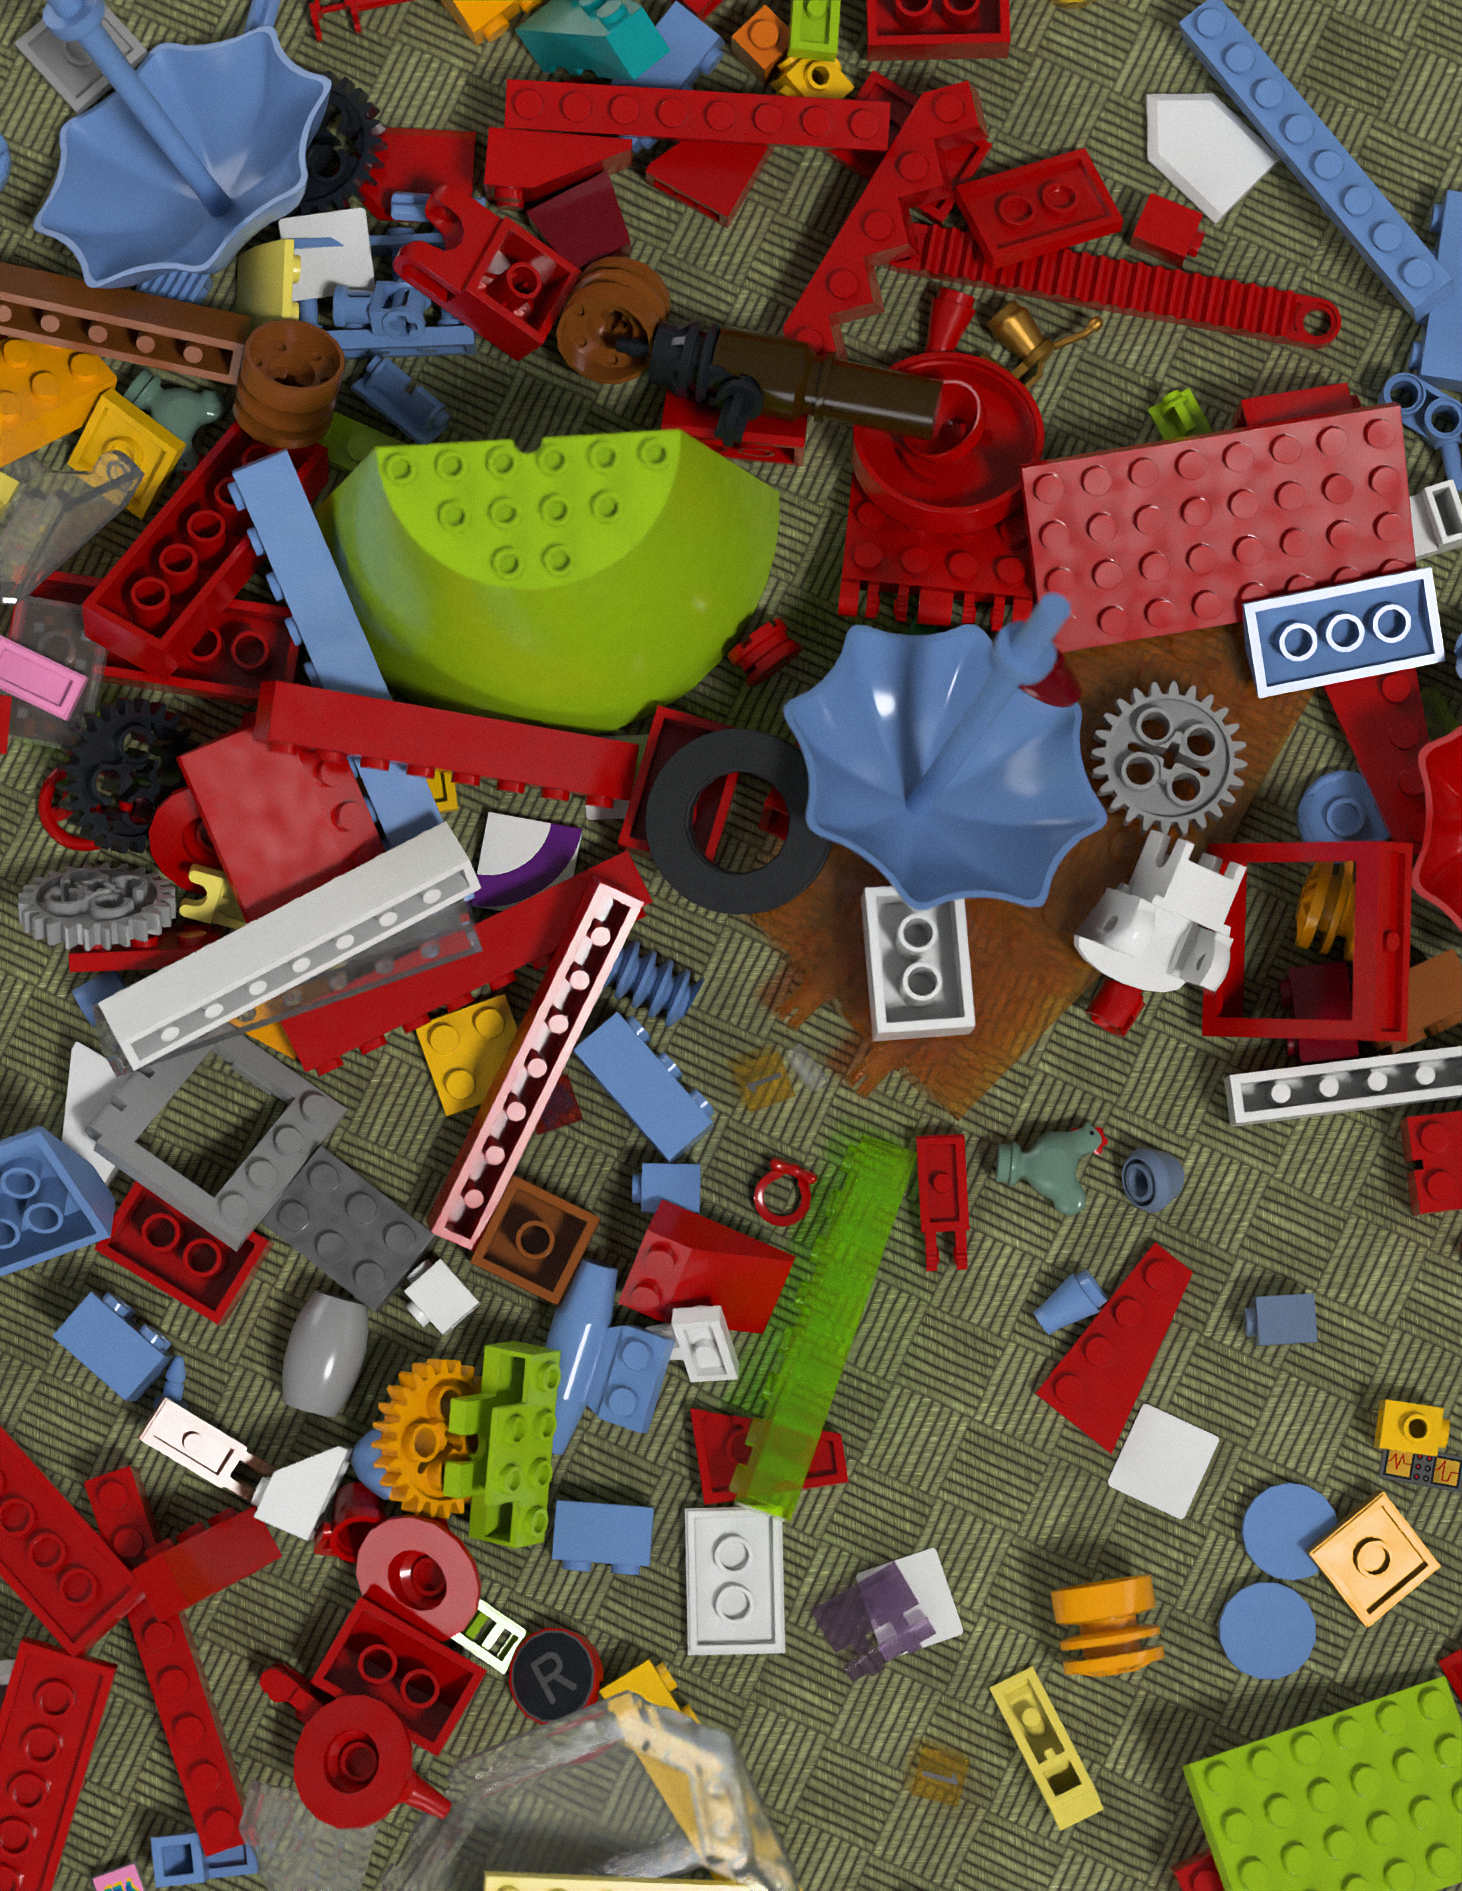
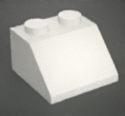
(302, 1493)

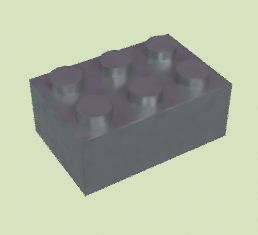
(349, 1229)

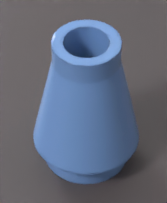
(1071, 1302)

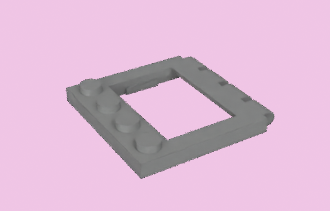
(261, 1176)

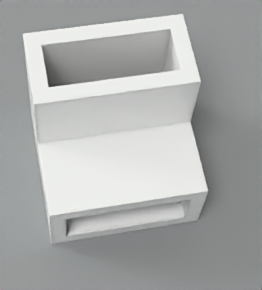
(1436, 519)

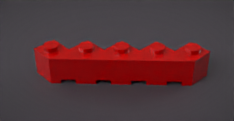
(881, 223)

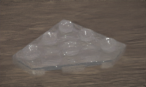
(297, 1848)

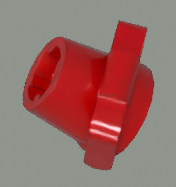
(353, 1516)

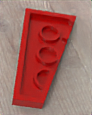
(1385, 732)
(1111, 1358)

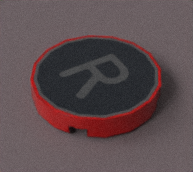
(555, 1674)

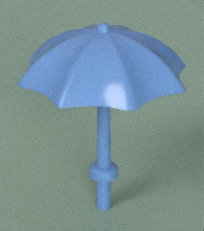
(181, 153)
(944, 764)

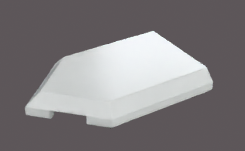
(1205, 150)

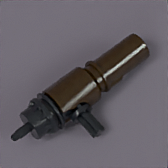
(782, 380)

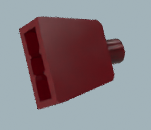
(583, 223)

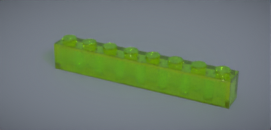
(824, 1330)

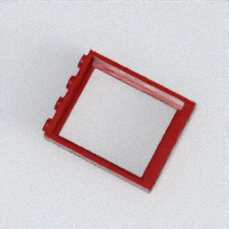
(1379, 944)

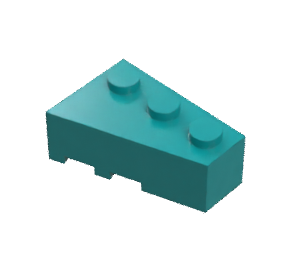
(594, 35)

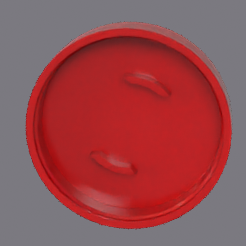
(969, 490)

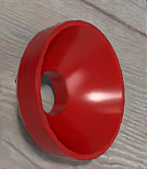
(958, 406)

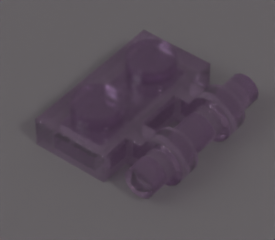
(867, 1607)

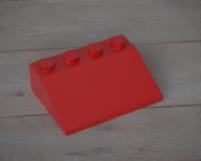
(277, 818)

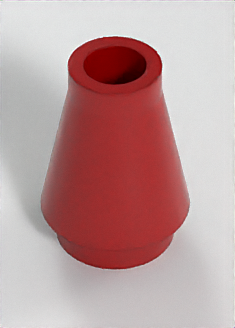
(948, 319)

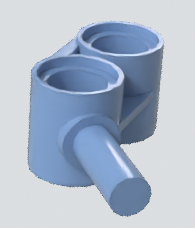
(1426, 402)

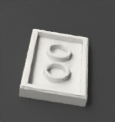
(734, 1582)

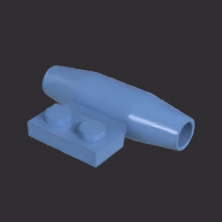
(601, 1365)

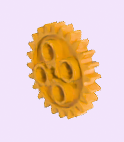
(417, 1436)

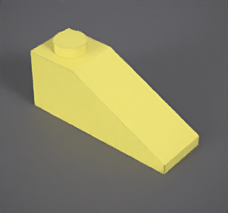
(1046, 1748)

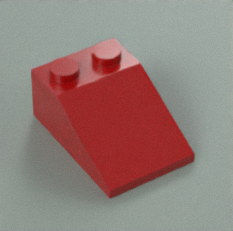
(541, 165)
(702, 1262)

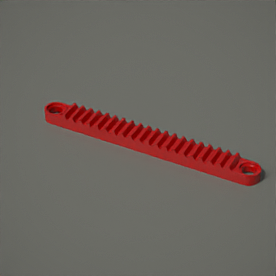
(1125, 289)

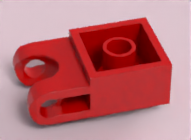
(489, 273)

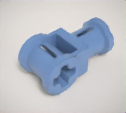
(383, 308)

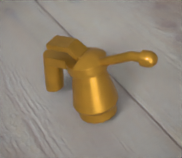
(1020, 335)

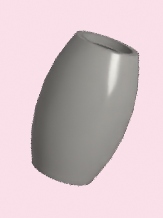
(325, 1353)

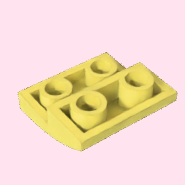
(267, 282)

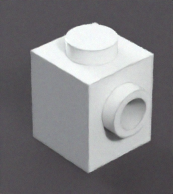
(439, 1296)

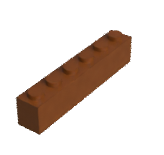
(122, 324)

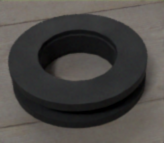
(671, 823)

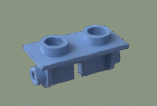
(416, 415)

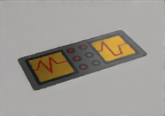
(1428, 1471)

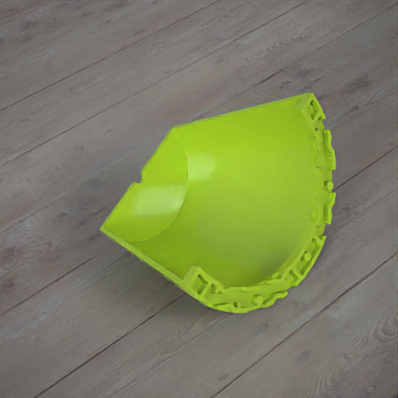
(552, 578)

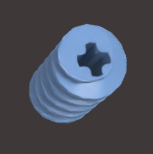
(653, 983)

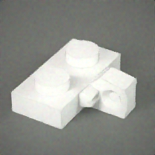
(702, 1343)

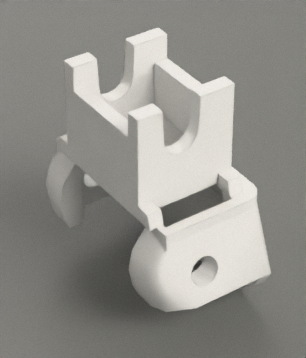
(1150, 928)

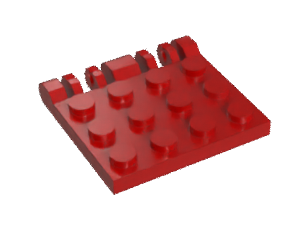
(937, 567)

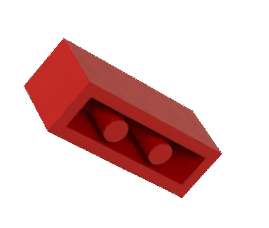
(204, 1561)

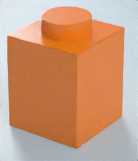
(761, 44)

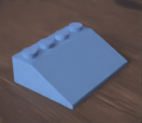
(48, 1200)

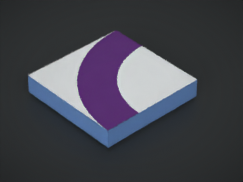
(523, 860)

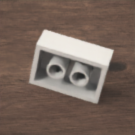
(916, 967)

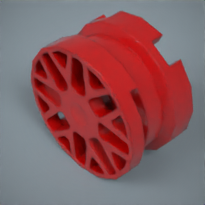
(765, 652)

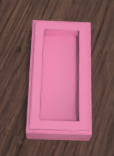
(39, 679)

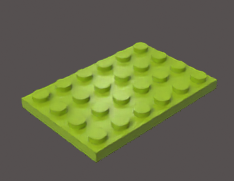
(1341, 1800)

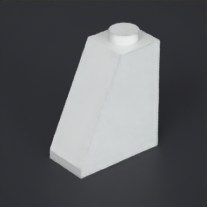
(88, 1090)

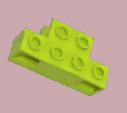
(515, 1444)

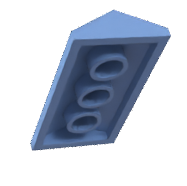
(1343, 632)

